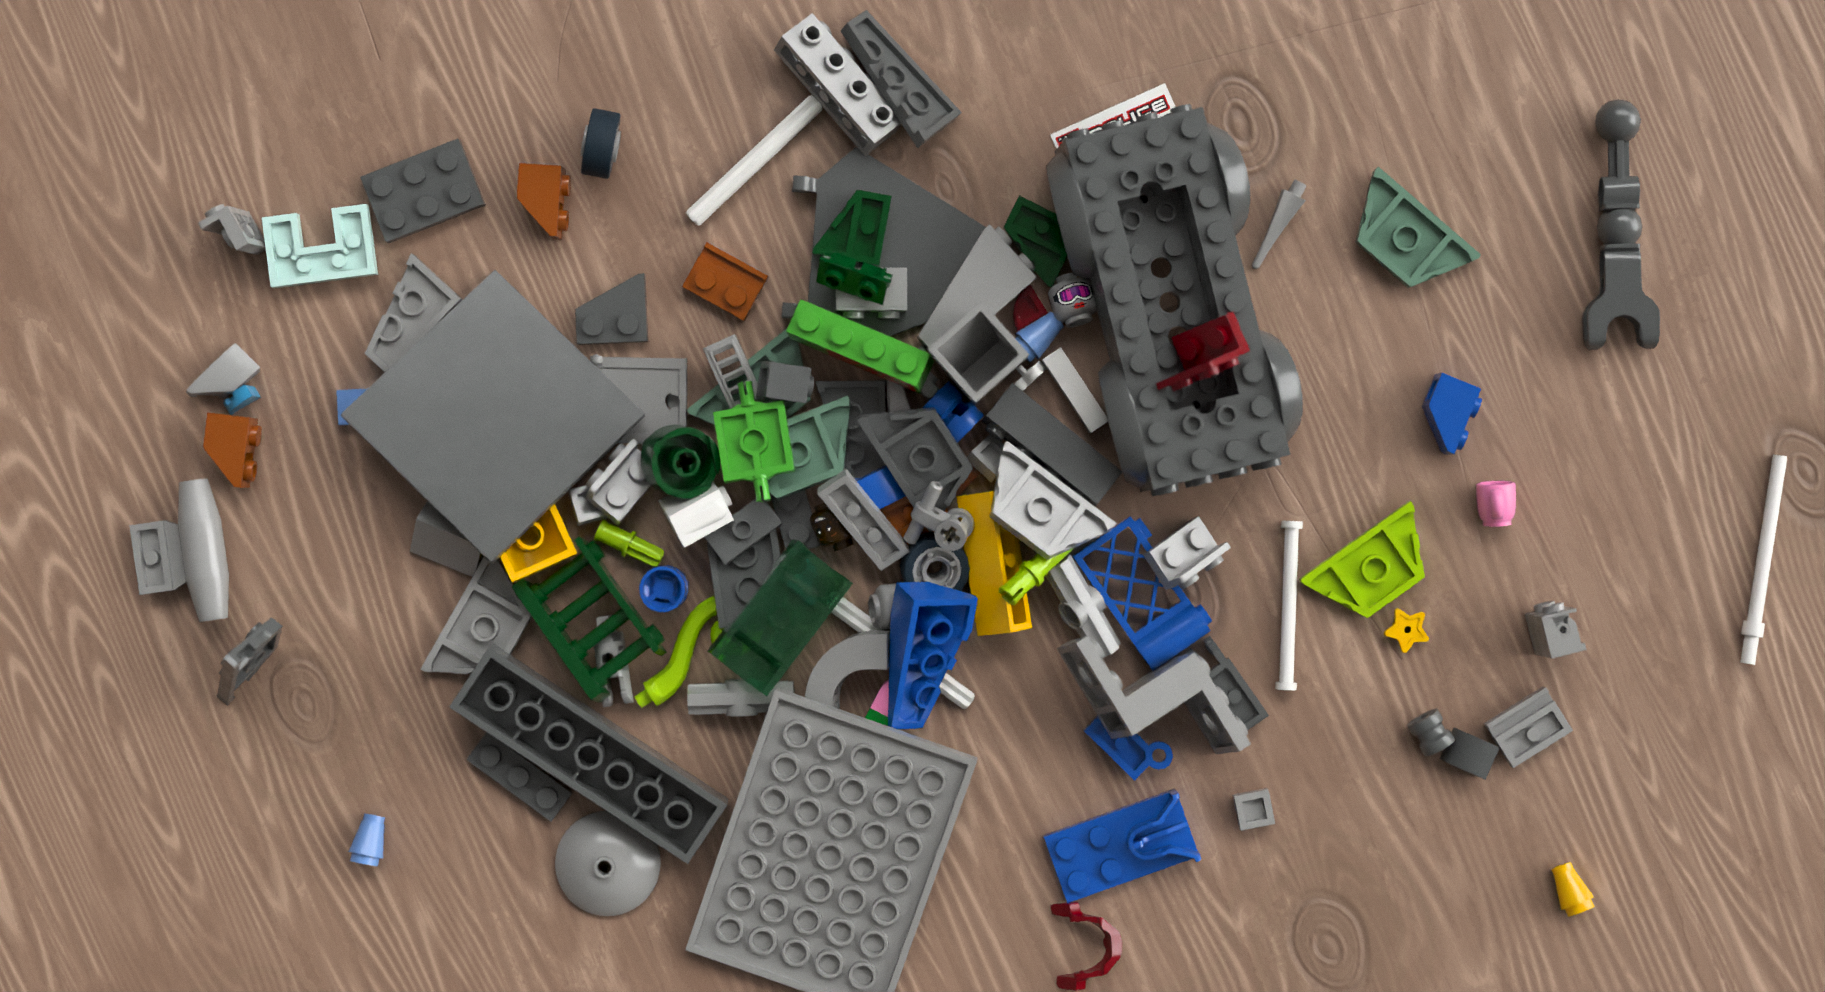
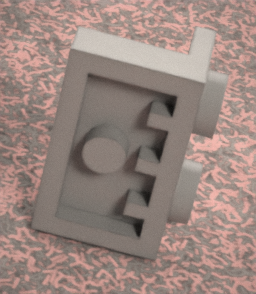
(236, 228)
(620, 485)
(1184, 554)

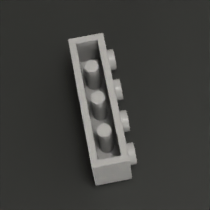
(838, 83)

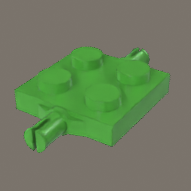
(754, 441)

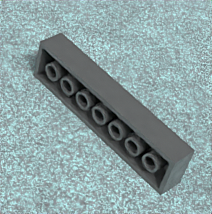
(589, 753)

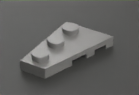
(415, 309)

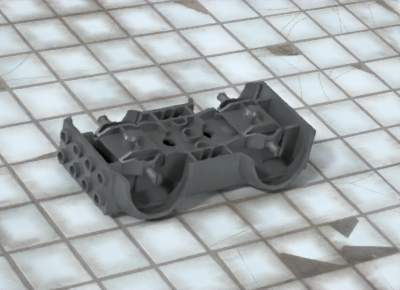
(1181, 196)

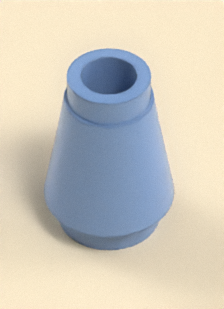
(1039, 335)
(368, 841)

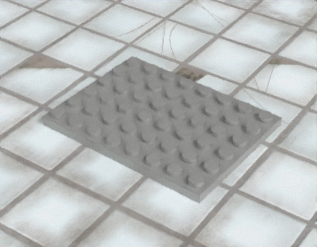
(830, 850)

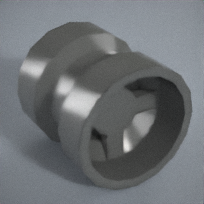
(1431, 732)

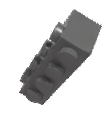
(1050, 444)

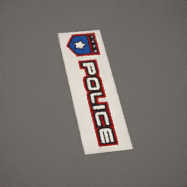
(1151, 101)

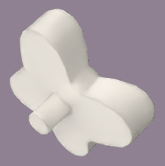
(1029, 375)

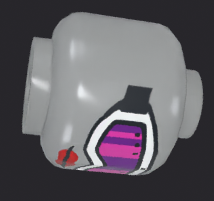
(1072, 300)

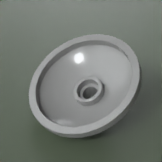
(632, 859)

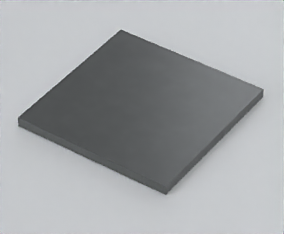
(493, 416)

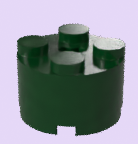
(695, 473)

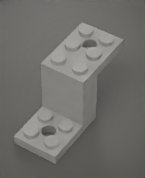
(1154, 695)

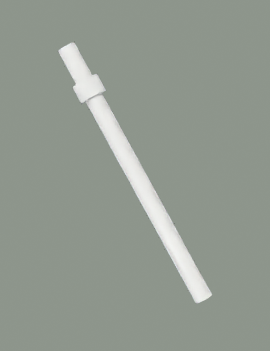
(1753, 628)

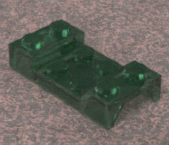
(780, 617)

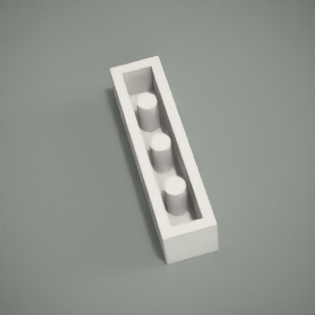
(1075, 390)

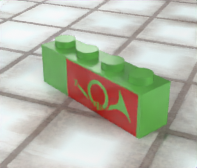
(860, 346)

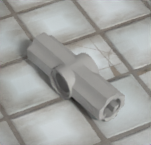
(1082, 605)
(732, 697)

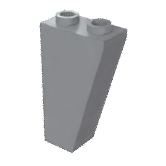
(987, 275)

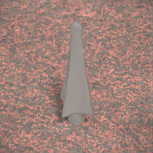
(1286, 208)

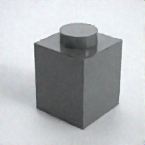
(784, 382)

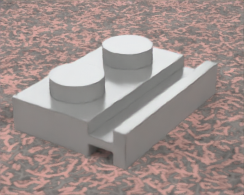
(1528, 727)

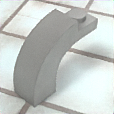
(858, 652)

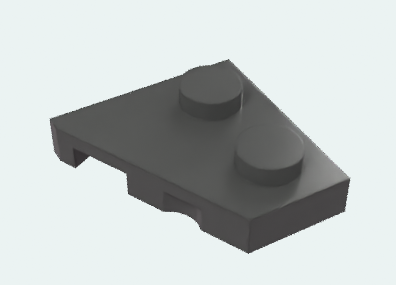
(615, 315)

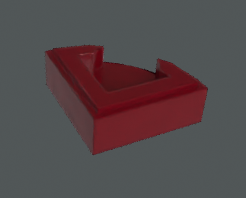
(1027, 308)

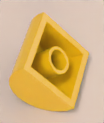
(539, 547)

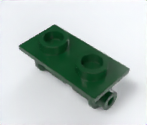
(839, 273)

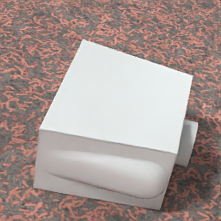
(698, 515)

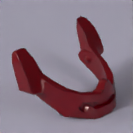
(1111, 942)

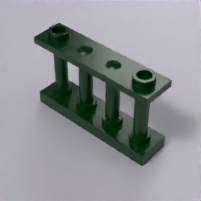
(574, 651)

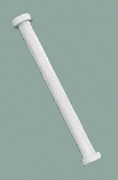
(1289, 605)

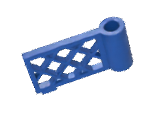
(1170, 630)

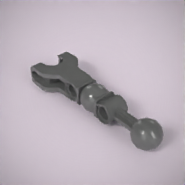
(1619, 231)

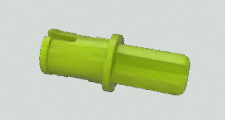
(629, 544)

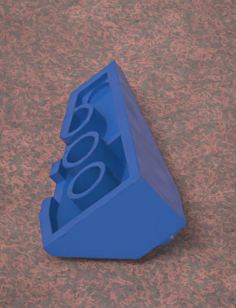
(924, 637)

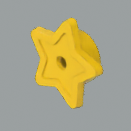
(1403, 620)

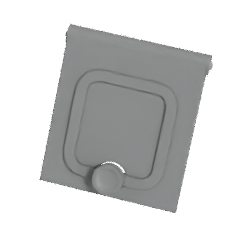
(647, 386)

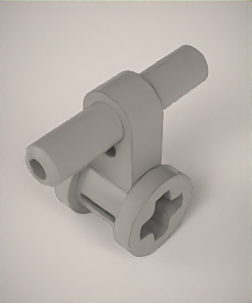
(928, 515)

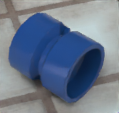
(956, 414)
(664, 588)

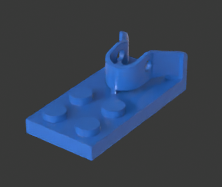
(1121, 845)

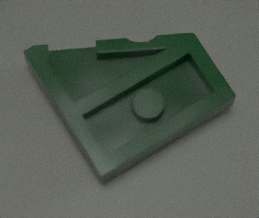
(858, 228)
(1037, 237)

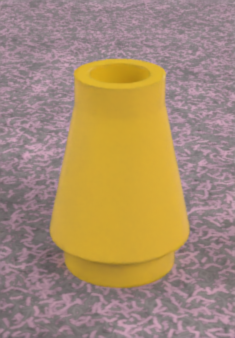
(1571, 890)

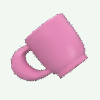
(1496, 502)

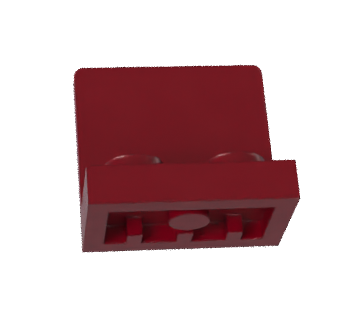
(1207, 351)

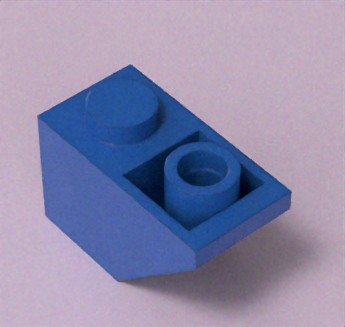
(1448, 409)

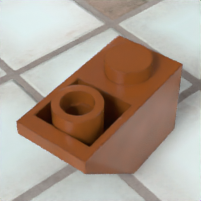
(542, 193)
(231, 445)

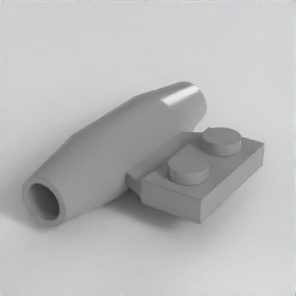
(186, 552)

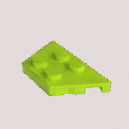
(1372, 566)

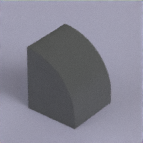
(1470, 753)

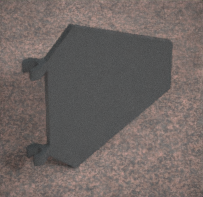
(919, 236)

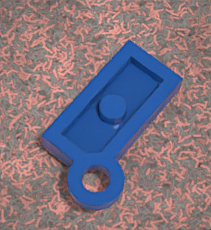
(1129, 752)

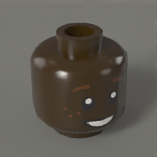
(829, 529)

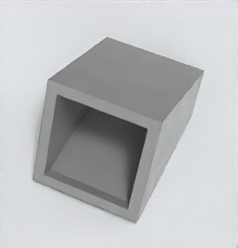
(978, 353)

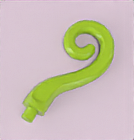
(670, 678)

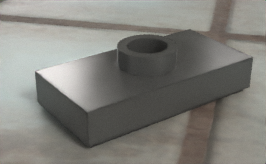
(747, 528)

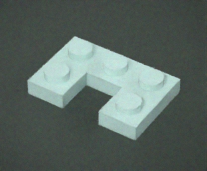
(299, 265)

